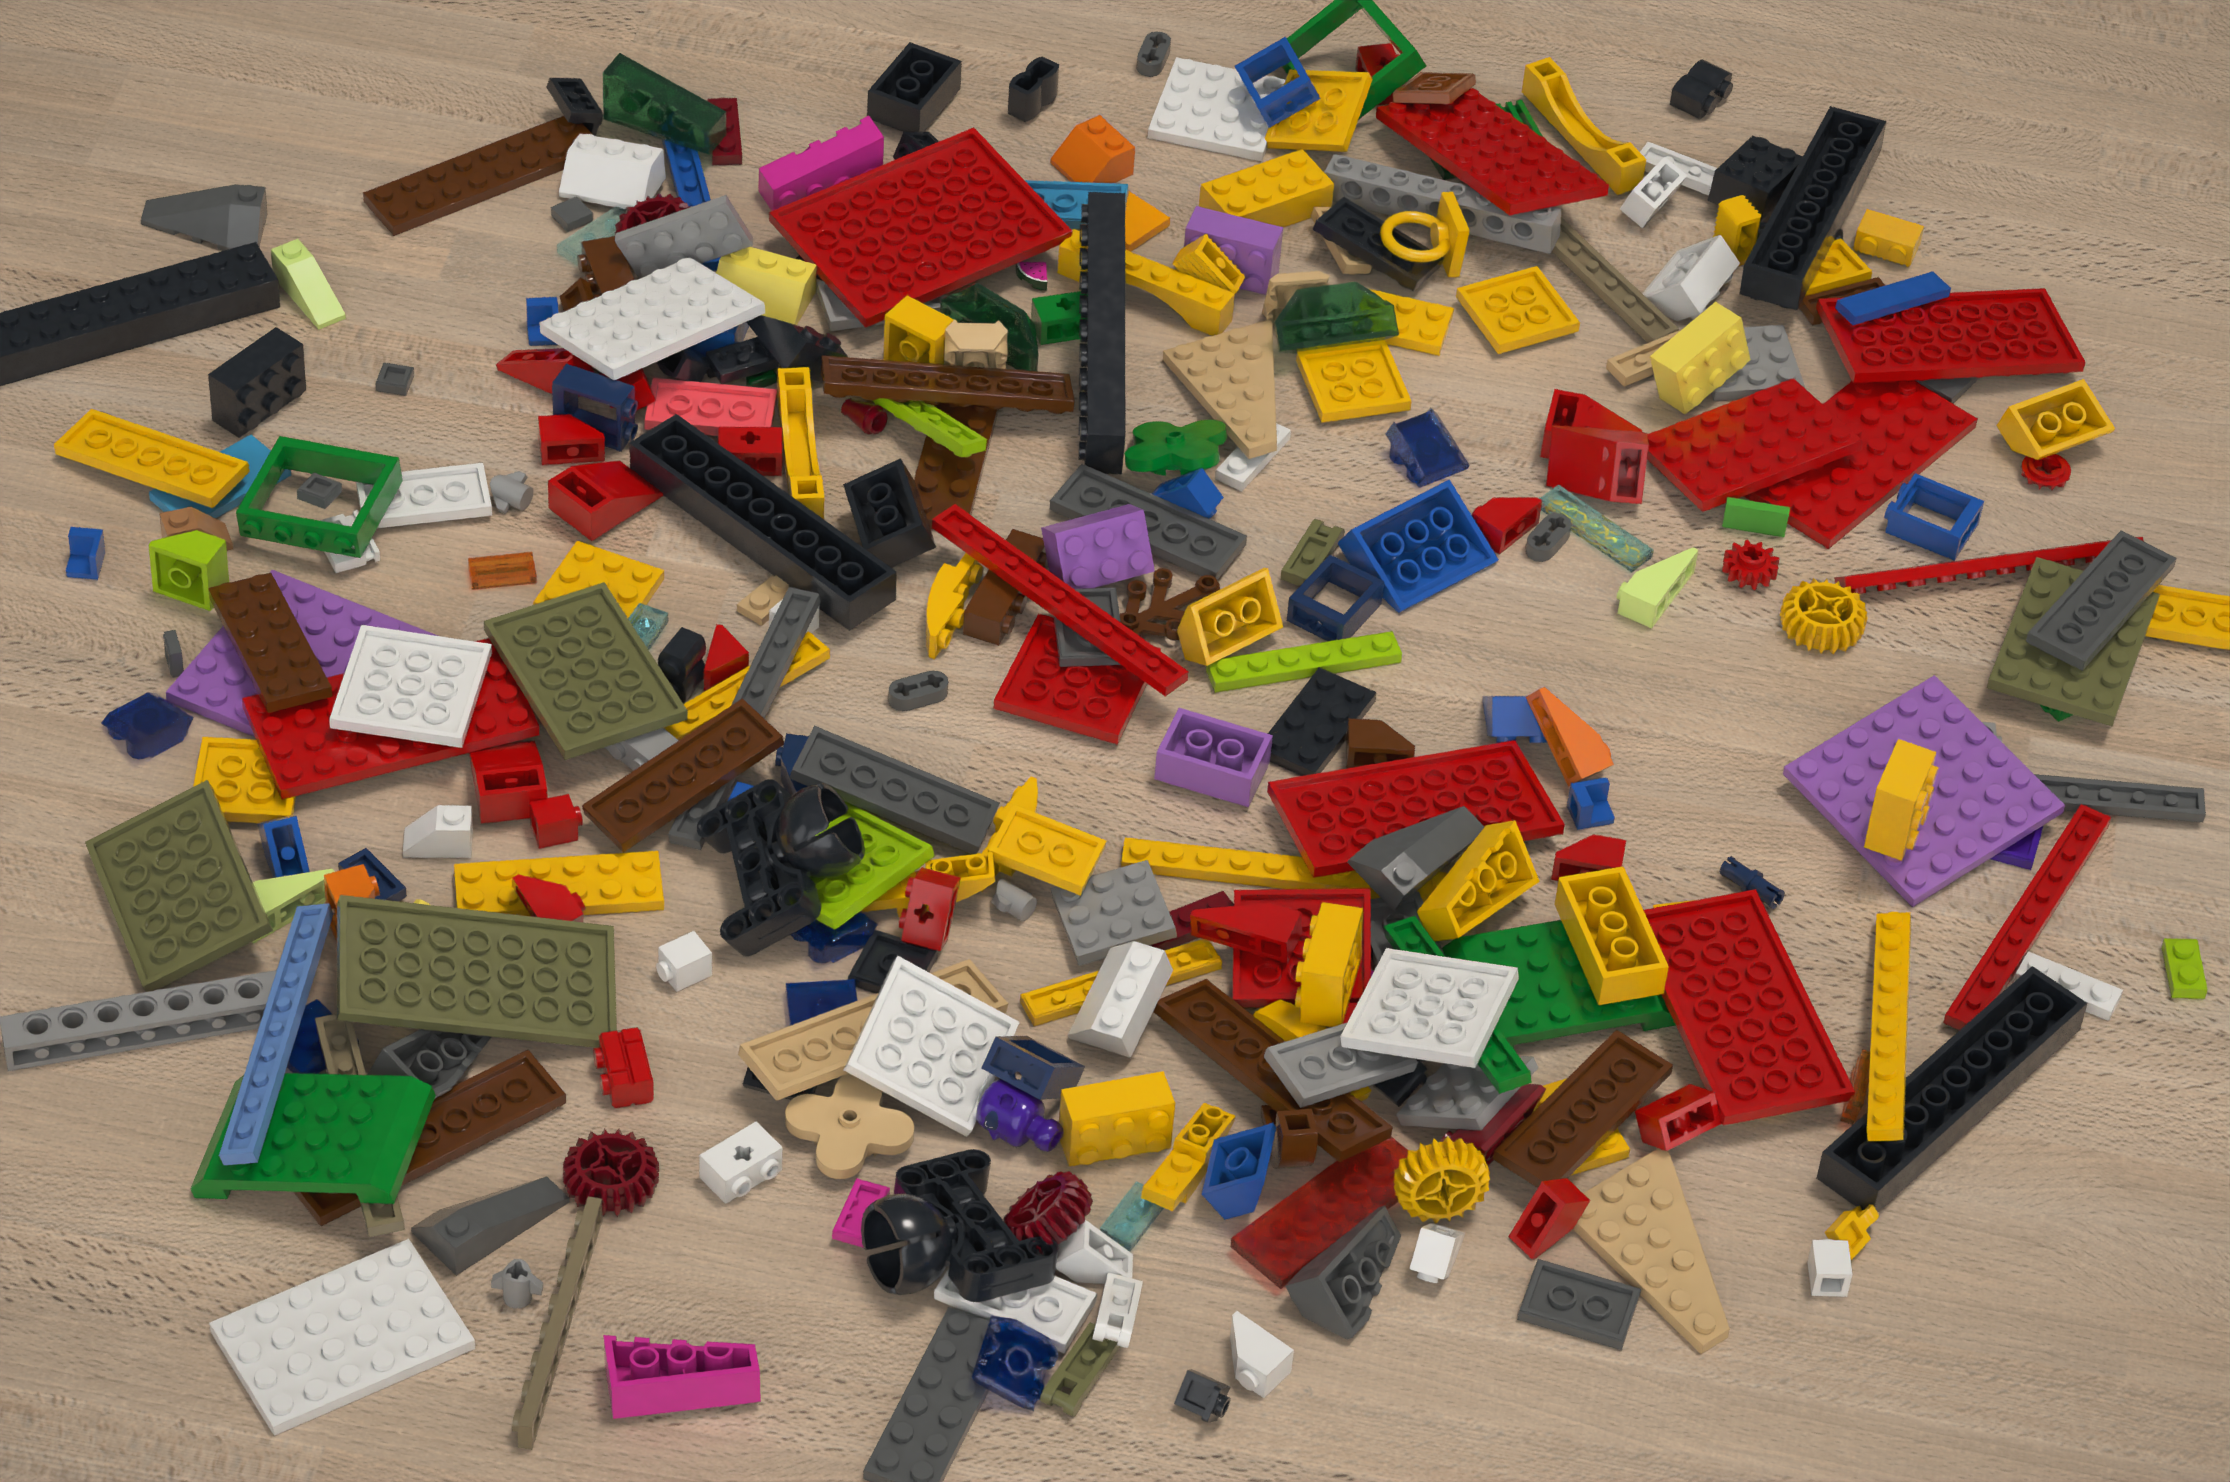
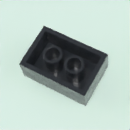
(914, 89)
(1757, 172)
(257, 382)
(890, 514)

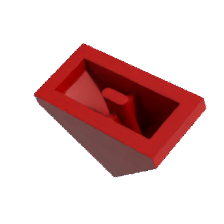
(724, 657)

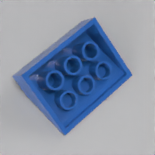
(1419, 546)

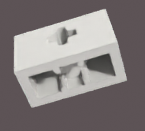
(1653, 192)
(740, 1162)

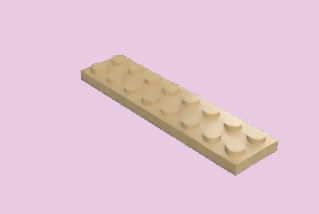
(821, 1045)

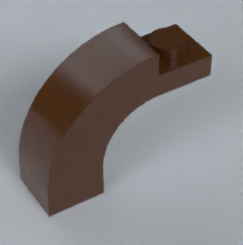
(1294, 1137)

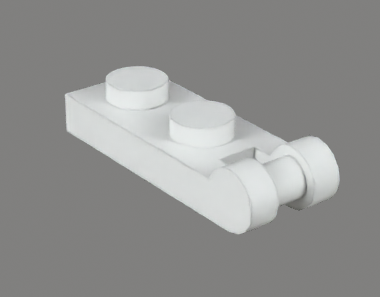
(1117, 1309)

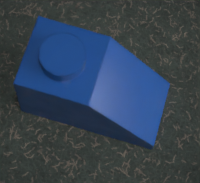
(1191, 491)
(283, 846)

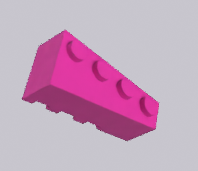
(822, 164)
(678, 1376)

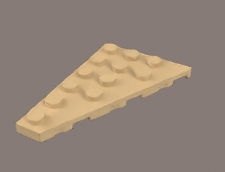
(1233, 382)
(1650, 1240)

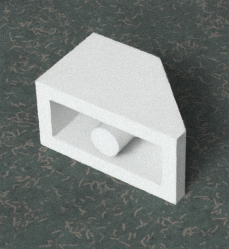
(440, 833)
(1436, 1252)
(1091, 1255)
(1258, 1356)

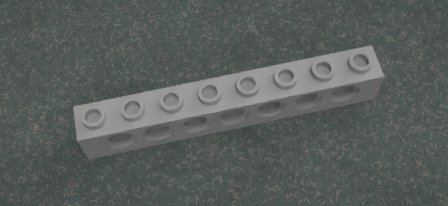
(1397, 190)
(135, 1021)

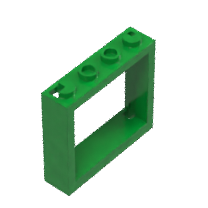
(1335, 14)
(328, 461)

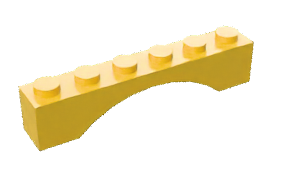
(1552, 95)
(1198, 302)
(798, 438)

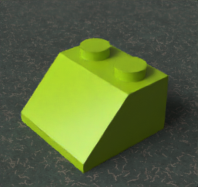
(188, 566)

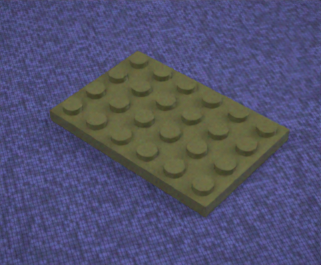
(585, 671)
(2048, 681)
(178, 887)

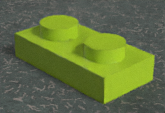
(2184, 968)

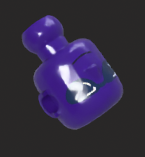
(1016, 1117)

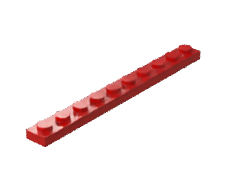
(1972, 567)
(1060, 600)
(2029, 916)

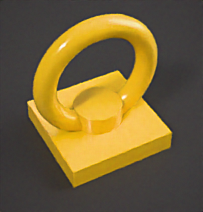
(1447, 233)

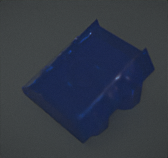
(1425, 449)
(148, 725)
(832, 945)
(1014, 1361)

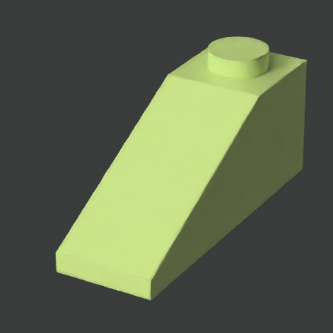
(306, 283)
(1655, 587)
(283, 895)

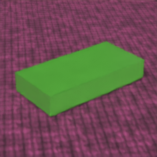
(1755, 517)

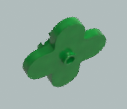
(1167, 447)

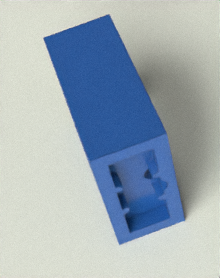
(1299, 91)
(1942, 500)

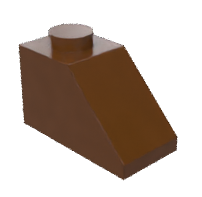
(1374, 743)

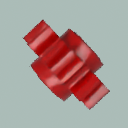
(1750, 564)

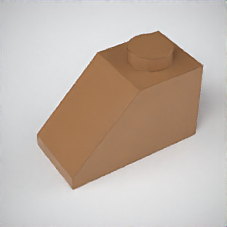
(191, 519)

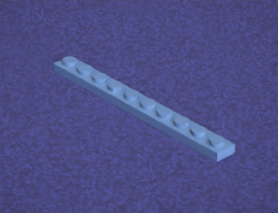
(276, 1035)

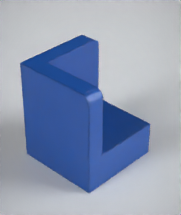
(537, 311)
(86, 553)
(1589, 803)

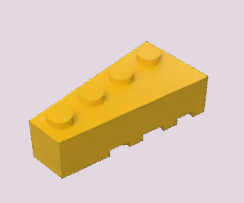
(1480, 883)

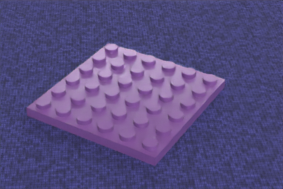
(219, 681)
(1979, 797)

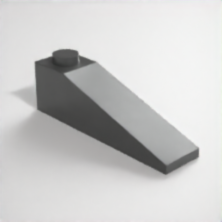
(218, 215)
(1412, 856)
(431, 1057)
(478, 1227)
(1345, 1277)

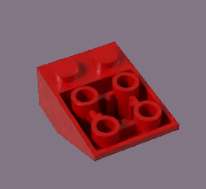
(1580, 411)
(1598, 462)
(599, 496)
(507, 781)

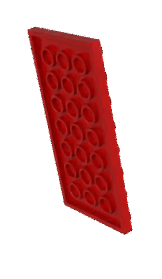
(1493, 153)
(1956, 338)
(1901, 435)
(311, 756)
(1345, 809)
(1745, 1010)

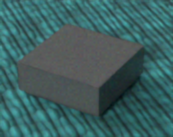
(572, 214)
(394, 379)
(319, 490)
(173, 653)

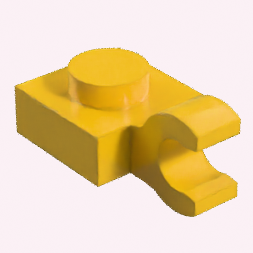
(1852, 1228)

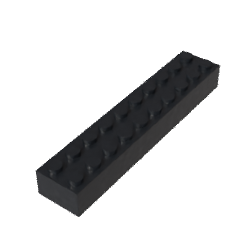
(1812, 208)
(135, 312)
(1103, 331)
(763, 521)
(1956, 1089)

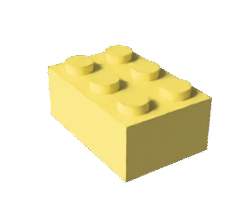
(1700, 358)

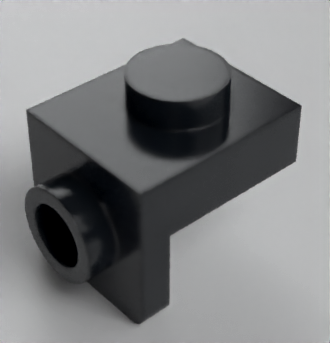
(1203, 1396)

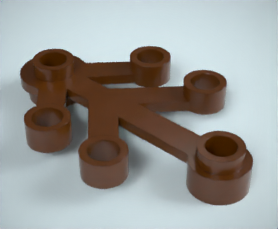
(1162, 609)

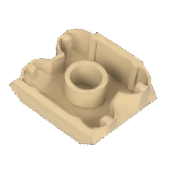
(1283, 286)
(976, 345)

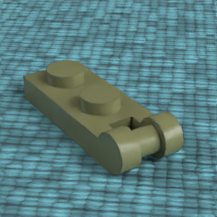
(1311, 551)
(1079, 1371)

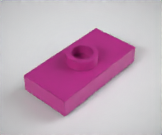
(849, 1221)

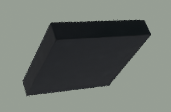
(879, 955)

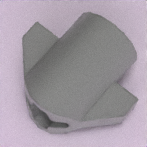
(511, 491)
(1014, 900)
(517, 1284)

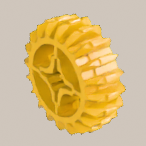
(1823, 618)
(1441, 1180)

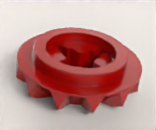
(2053, 464)

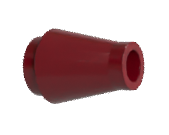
(866, 416)

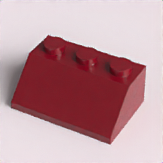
(1506, 1120)

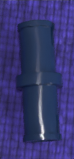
(1751, 880)

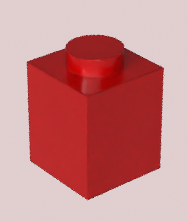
(555, 820)

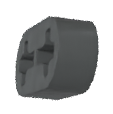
(1157, 55)
(1554, 540)
(918, 691)

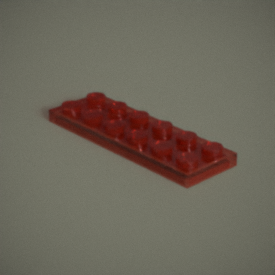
(1320, 1212)

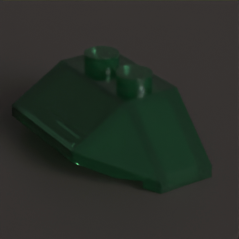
(982, 305)
(1333, 318)

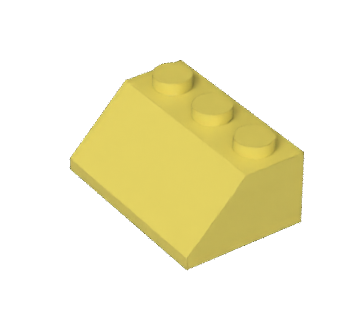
(777, 280)

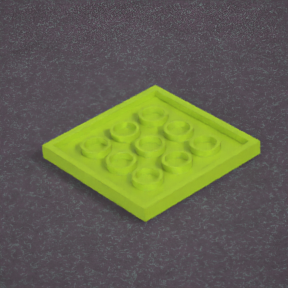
(887, 861)

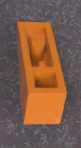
(1571, 740)

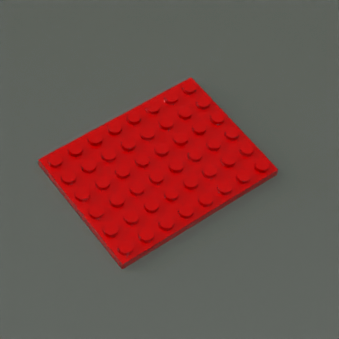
(920, 226)

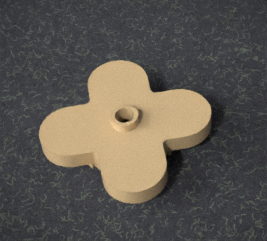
(848, 1126)

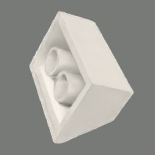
(611, 171)
(1692, 279)
(1122, 998)

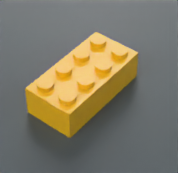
(1272, 191)
(1611, 935)

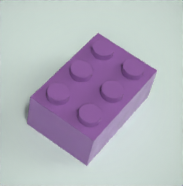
(1246, 242)
(1099, 547)
(1213, 757)

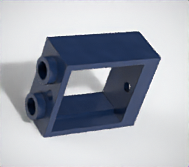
(577, 381)
(1306, 611)
(1041, 1068)

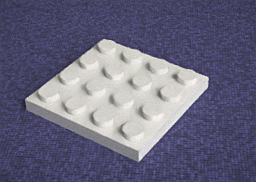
(1212, 110)
(411, 686)
(1430, 1007)
(928, 1045)

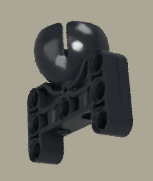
(778, 854)
(951, 1225)

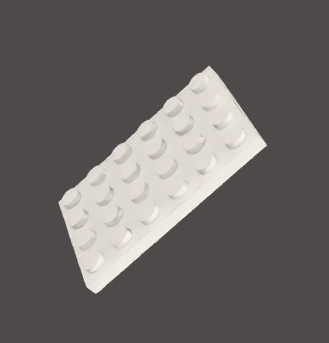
(651, 318)
(341, 1336)

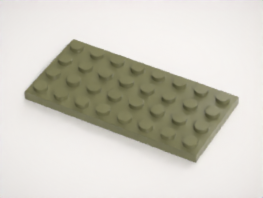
(474, 972)

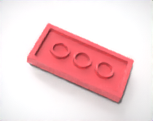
(710, 405)

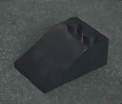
(796, 345)

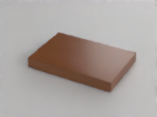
(1434, 88)

